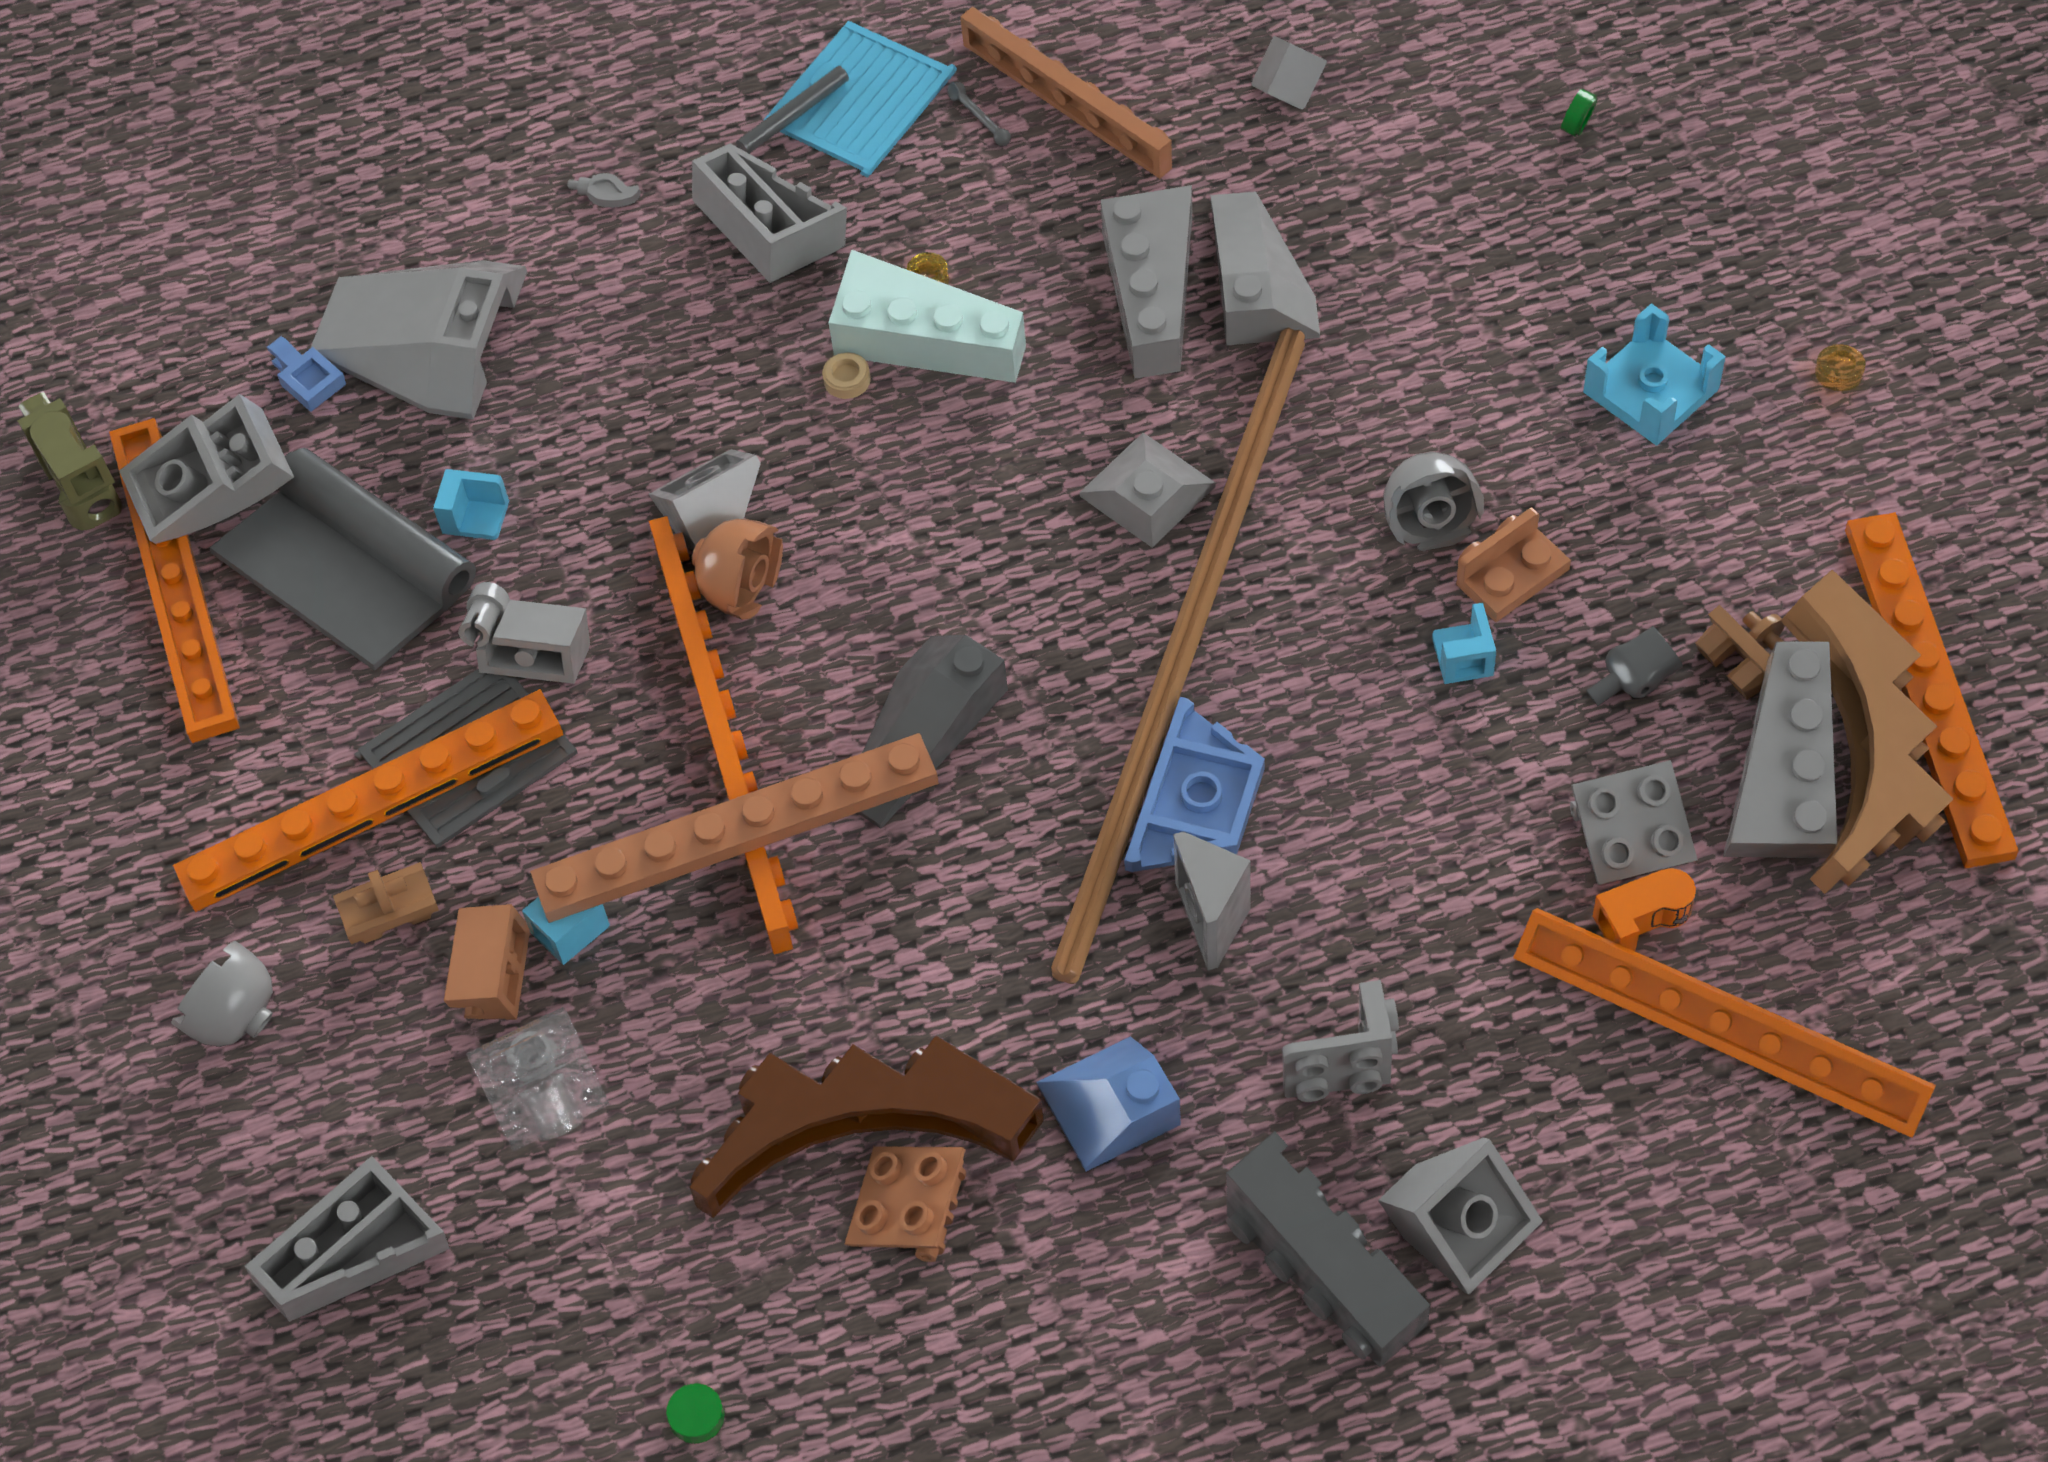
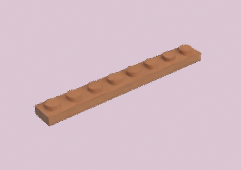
(734, 827)

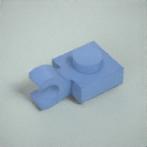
(305, 376)

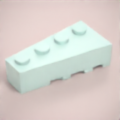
(923, 323)

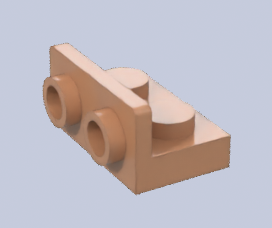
(1510, 565)

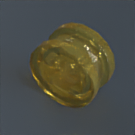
(930, 262)

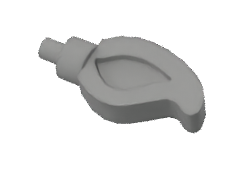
(606, 190)

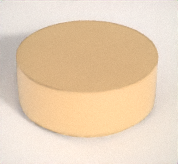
(846, 375)

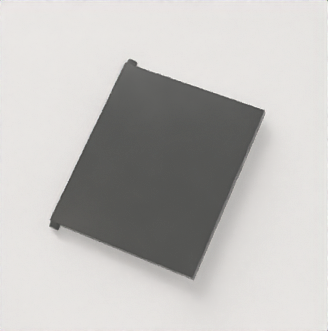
(471, 801)

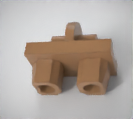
(1729, 636)
(386, 903)

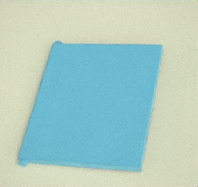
(875, 106)

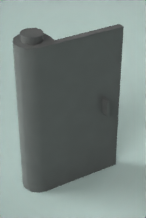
(346, 561)

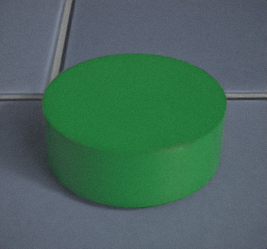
(1579, 112)
(695, 1413)

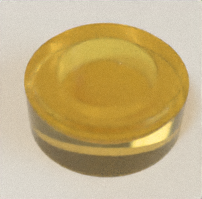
(1840, 367)

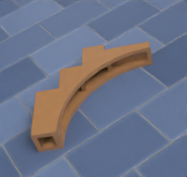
(1883, 727)

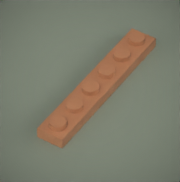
(1067, 92)

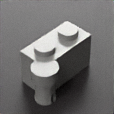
(525, 636)

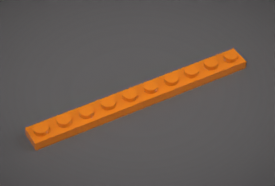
(717, 709)

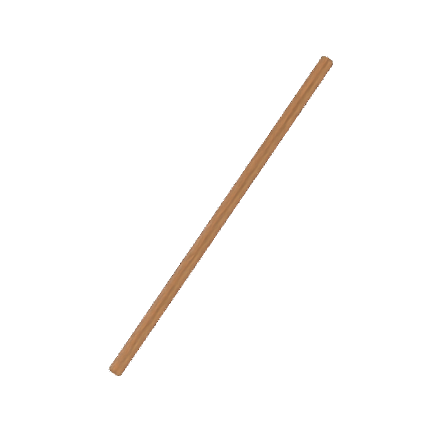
(1176, 661)

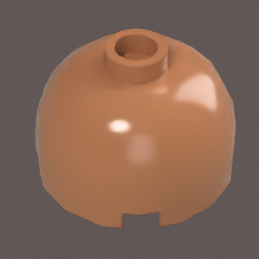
(736, 564)

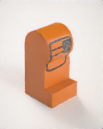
(1643, 905)

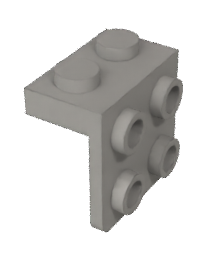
(1346, 1061)

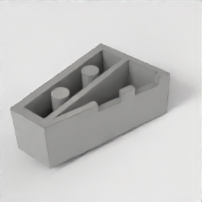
(346, 1243)

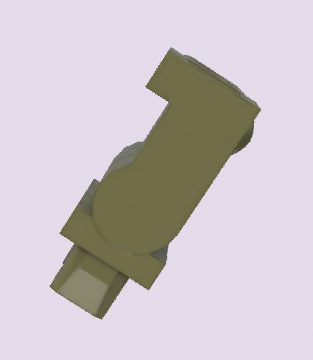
(63, 456)

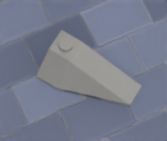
(1258, 274)

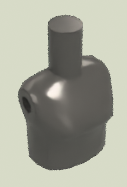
(1636, 667)

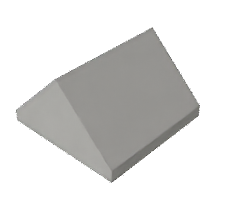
(1213, 892)

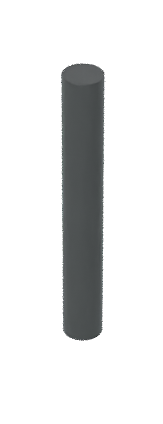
(793, 110)

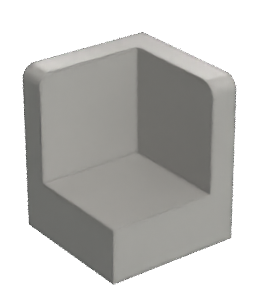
(1288, 73)

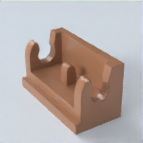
(487, 962)

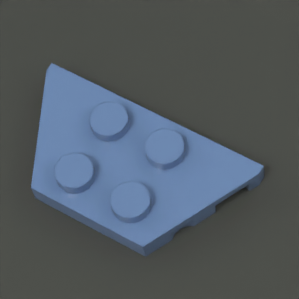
(1198, 787)

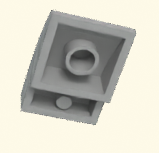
(206, 471)

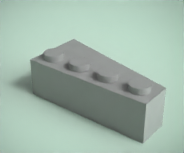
(1149, 263)
(1788, 770)

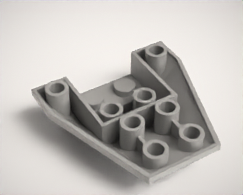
(419, 330)

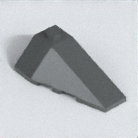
(941, 697)

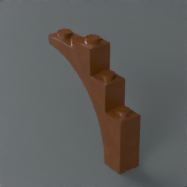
(859, 1094)

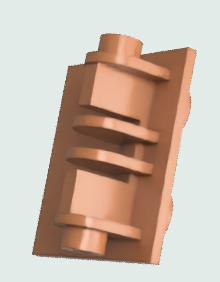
(908, 1199)

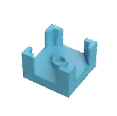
(1651, 380)

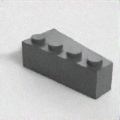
(1322, 1253)

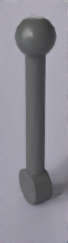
(957, 91)

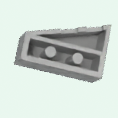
(764, 215)

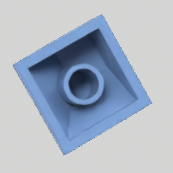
(1112, 1102)

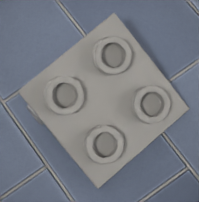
(1633, 822)

